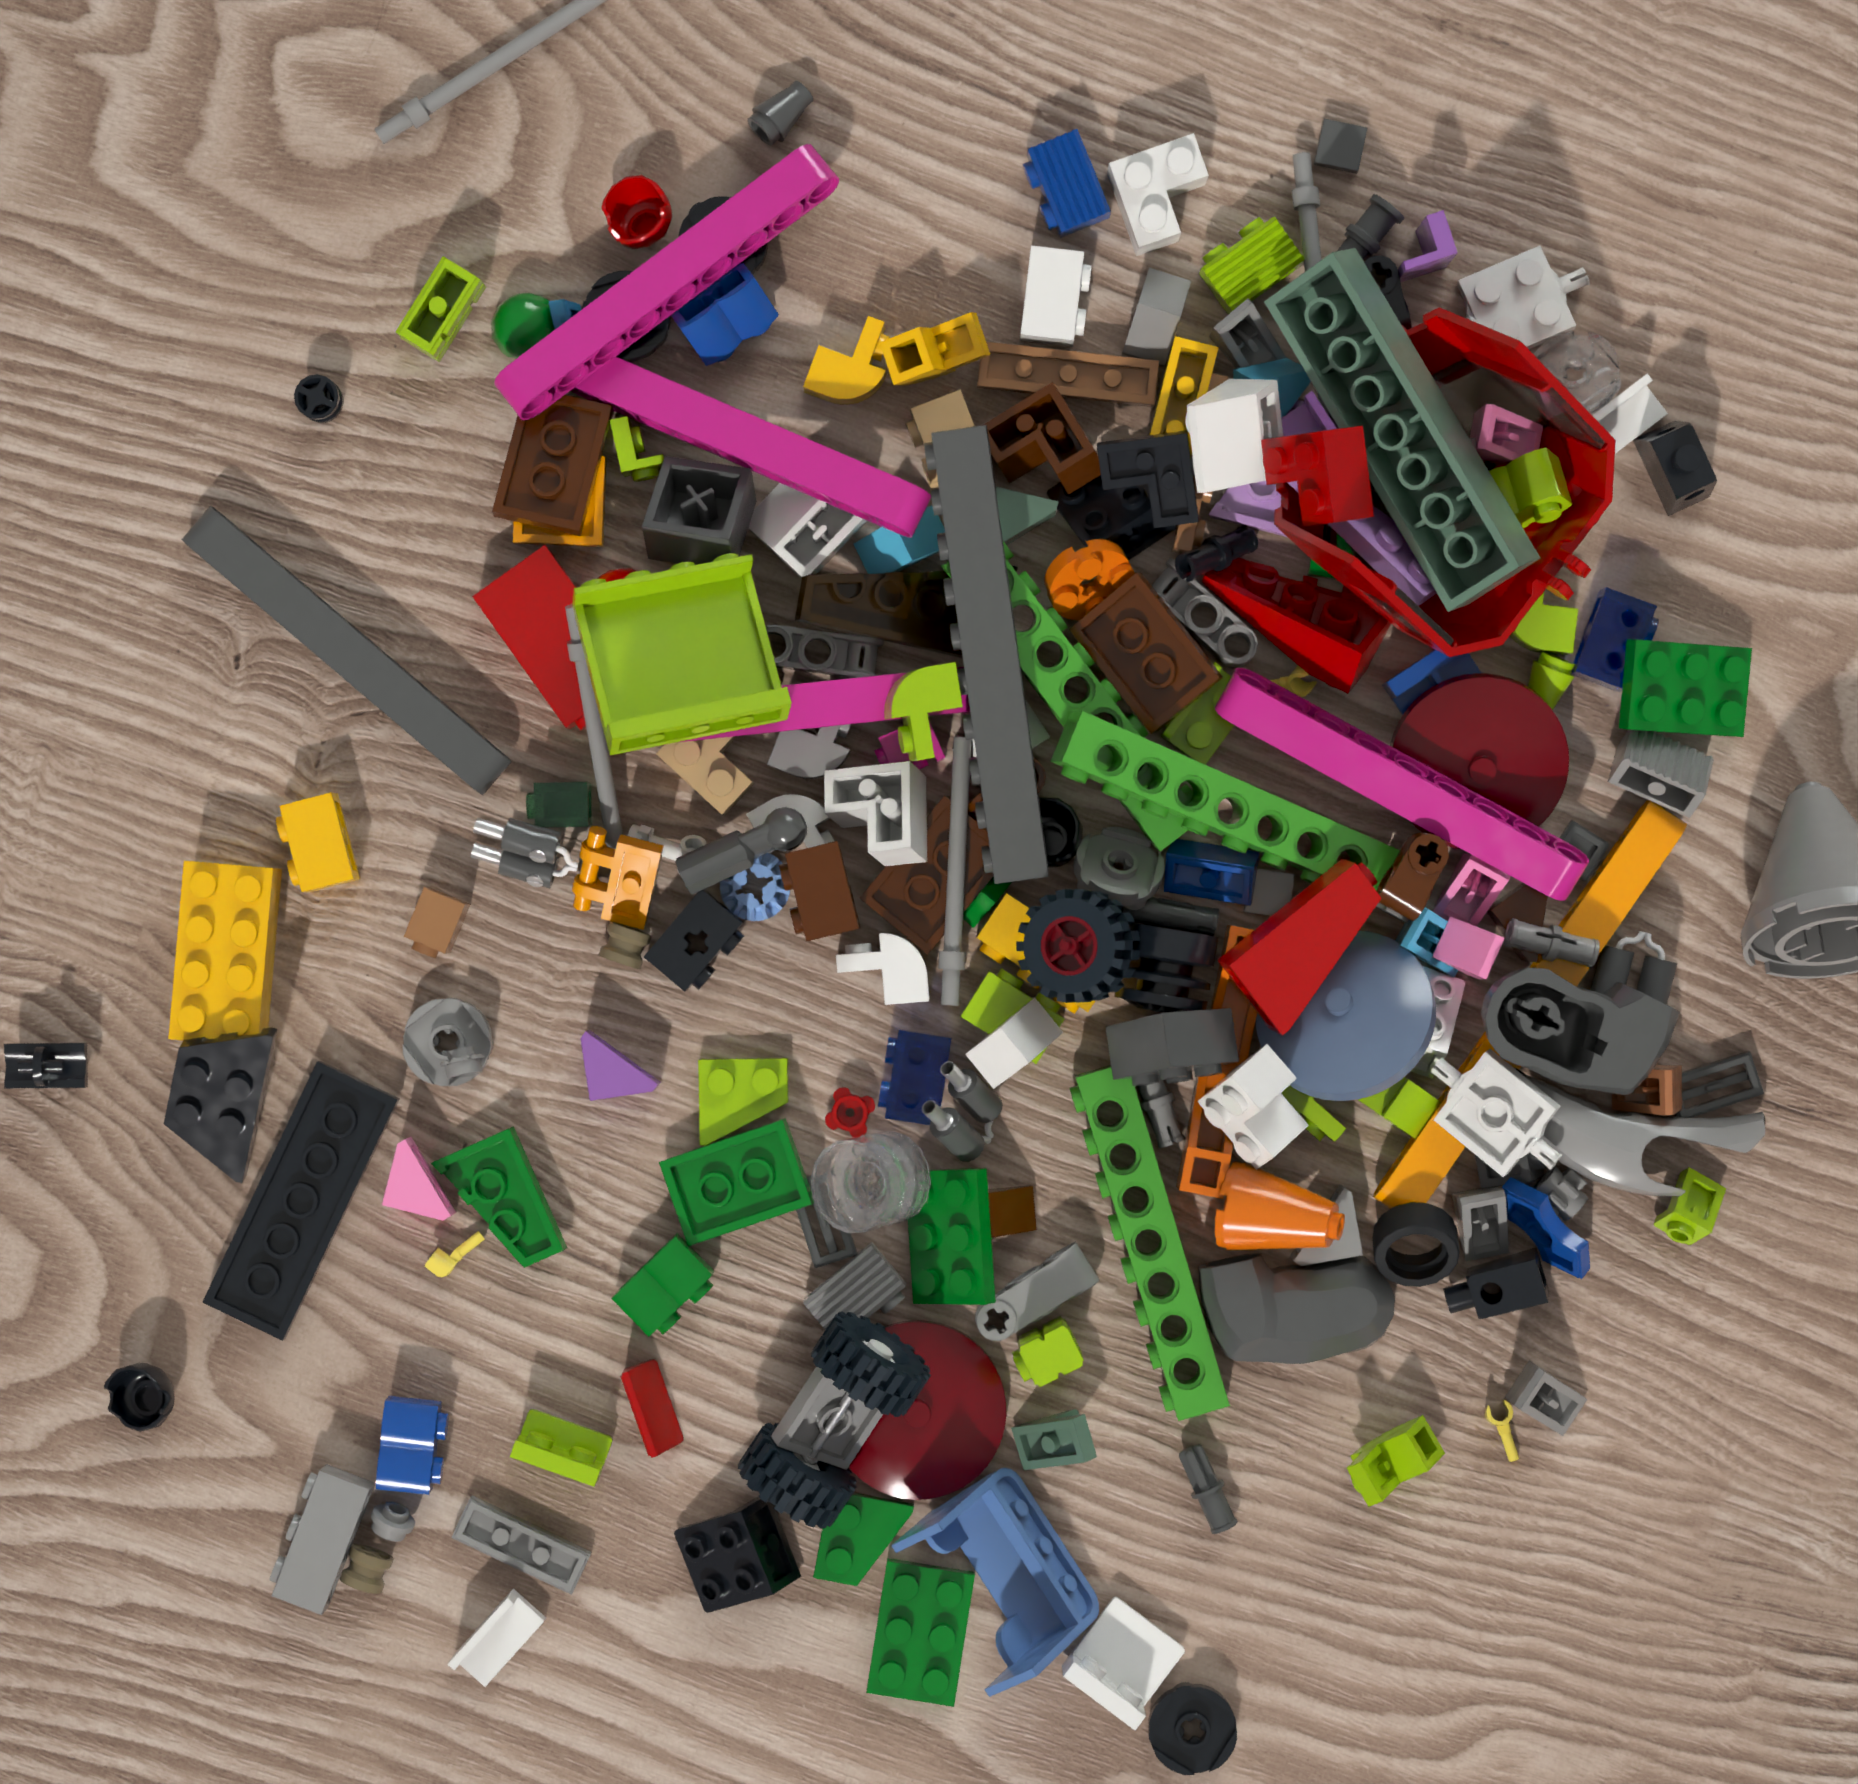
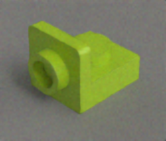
(628, 444)
(1693, 1213)

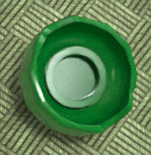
(521, 323)

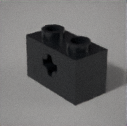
(701, 915)

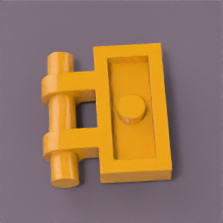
(631, 879)

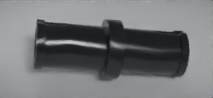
(1216, 553)

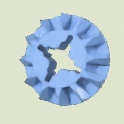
(746, 905)

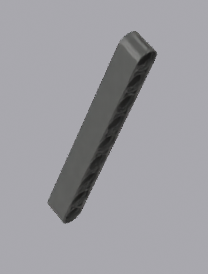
(346, 650)

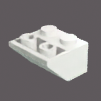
(1228, 432)
(802, 529)

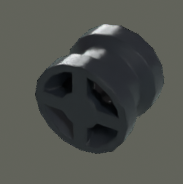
(310, 394)

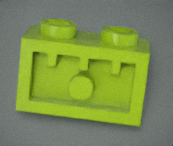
(1199, 727)
(562, 1447)

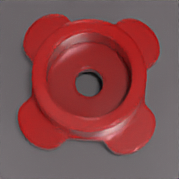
(844, 1100)

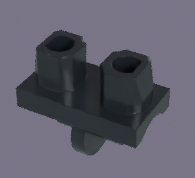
(46, 1065)

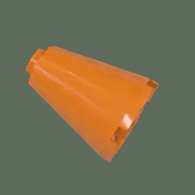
(1273, 1213)

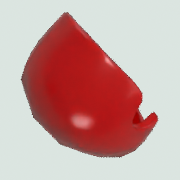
(637, 212)

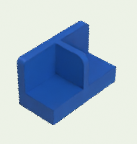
(1424, 674)

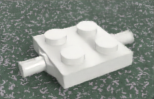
(1522, 297)
(1496, 1112)

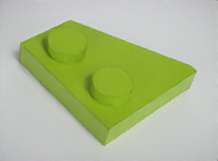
(738, 1093)

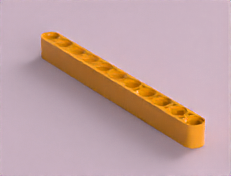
(1593, 916)

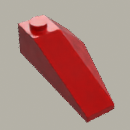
(1316, 627)

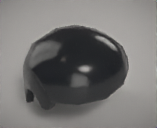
(1061, 831)
(140, 1396)

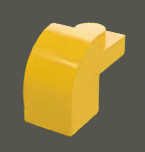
(934, 351)
(846, 378)

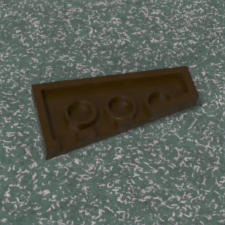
(882, 606)

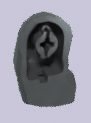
(1577, 1033)
(1294, 1309)

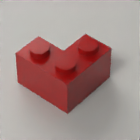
(1328, 472)

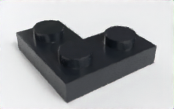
(1160, 462)

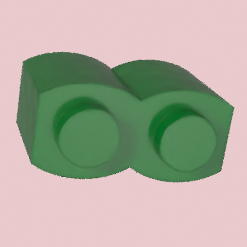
(664, 1285)

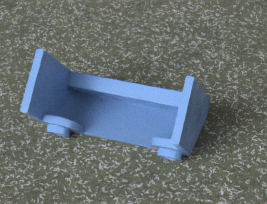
(1021, 1567)

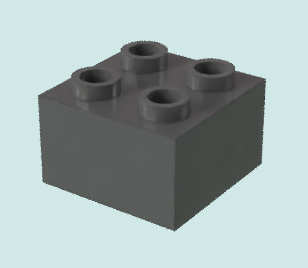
(698, 511)
(1172, 1046)

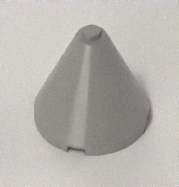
(1808, 891)

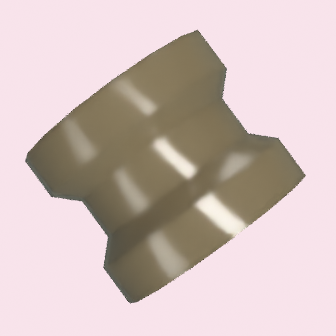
(625, 945)
(366, 1569)

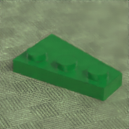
(506, 1193)

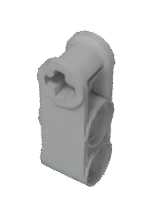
(1185, 598)
(843, 652)
(1038, 1292)

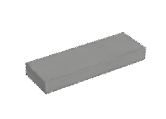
(521, 1544)

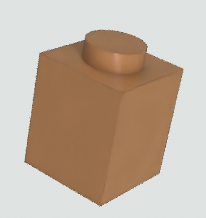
(436, 922)

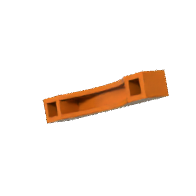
(1206, 1147)

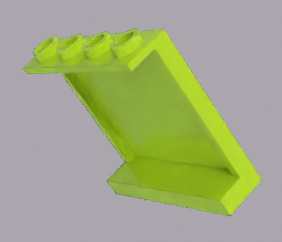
(679, 654)

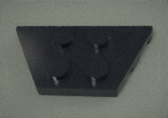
(220, 1096)

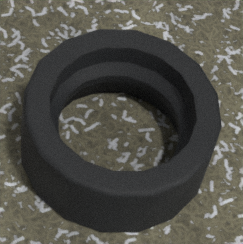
(1421, 1268)

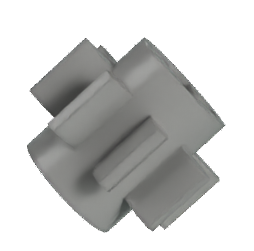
(1563, 1191)

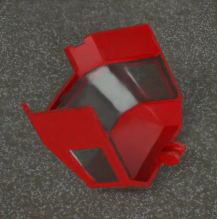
(1472, 370)

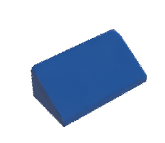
(1210, 872)

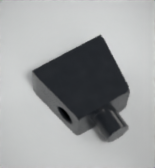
(1676, 465)
(1517, 1275)

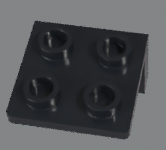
(1110, 515)
(737, 1556)

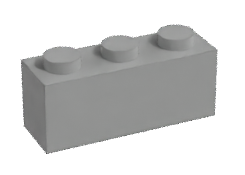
(321, 1538)

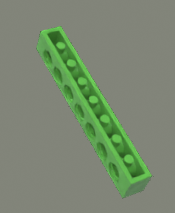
(1099, 698)
(1078, 753)
(1206, 1389)

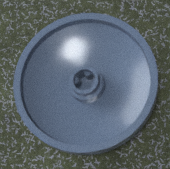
(1361, 1024)

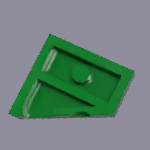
(859, 1537)

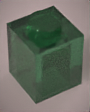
(560, 804)

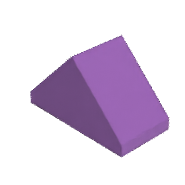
(611, 1072)

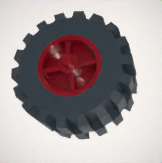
(1078, 945)

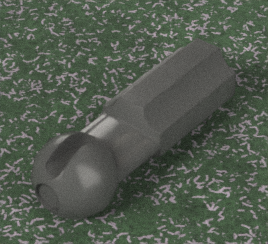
(735, 852)

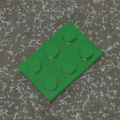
(1685, 688)
(737, 1182)
(953, 1241)
(920, 1632)

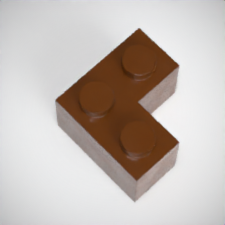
(1041, 431)
(820, 891)

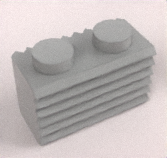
(1661, 770)
(857, 1287)

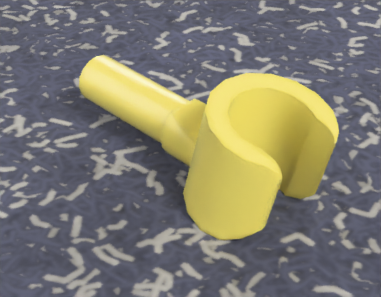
(1295, 683)
(442, 1264)
(1504, 1430)

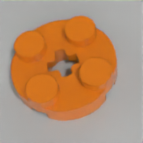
(1070, 568)

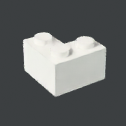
(1147, 182)
(889, 802)
(1253, 1110)

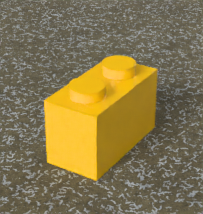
(317, 843)

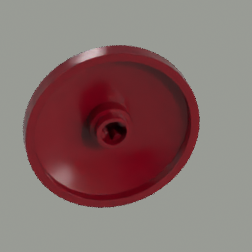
(1491, 740)
(948, 1428)

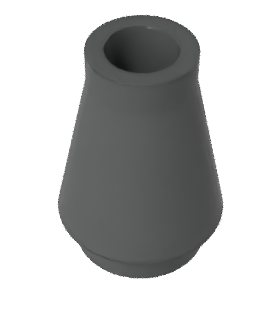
(778, 114)

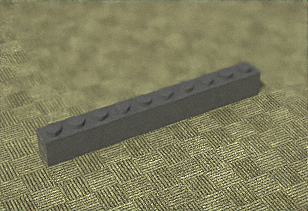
(989, 653)

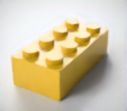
(224, 950)

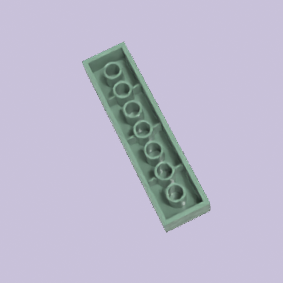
(1411, 435)

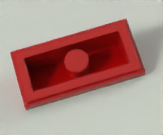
(652, 1407)

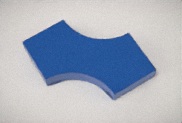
(1536, 1217)

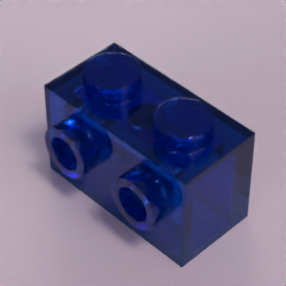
(1604, 640)
(914, 1075)

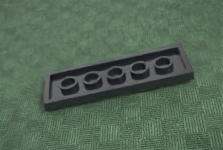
(301, 1200)

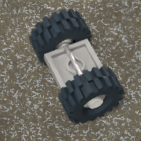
(808, 1454)

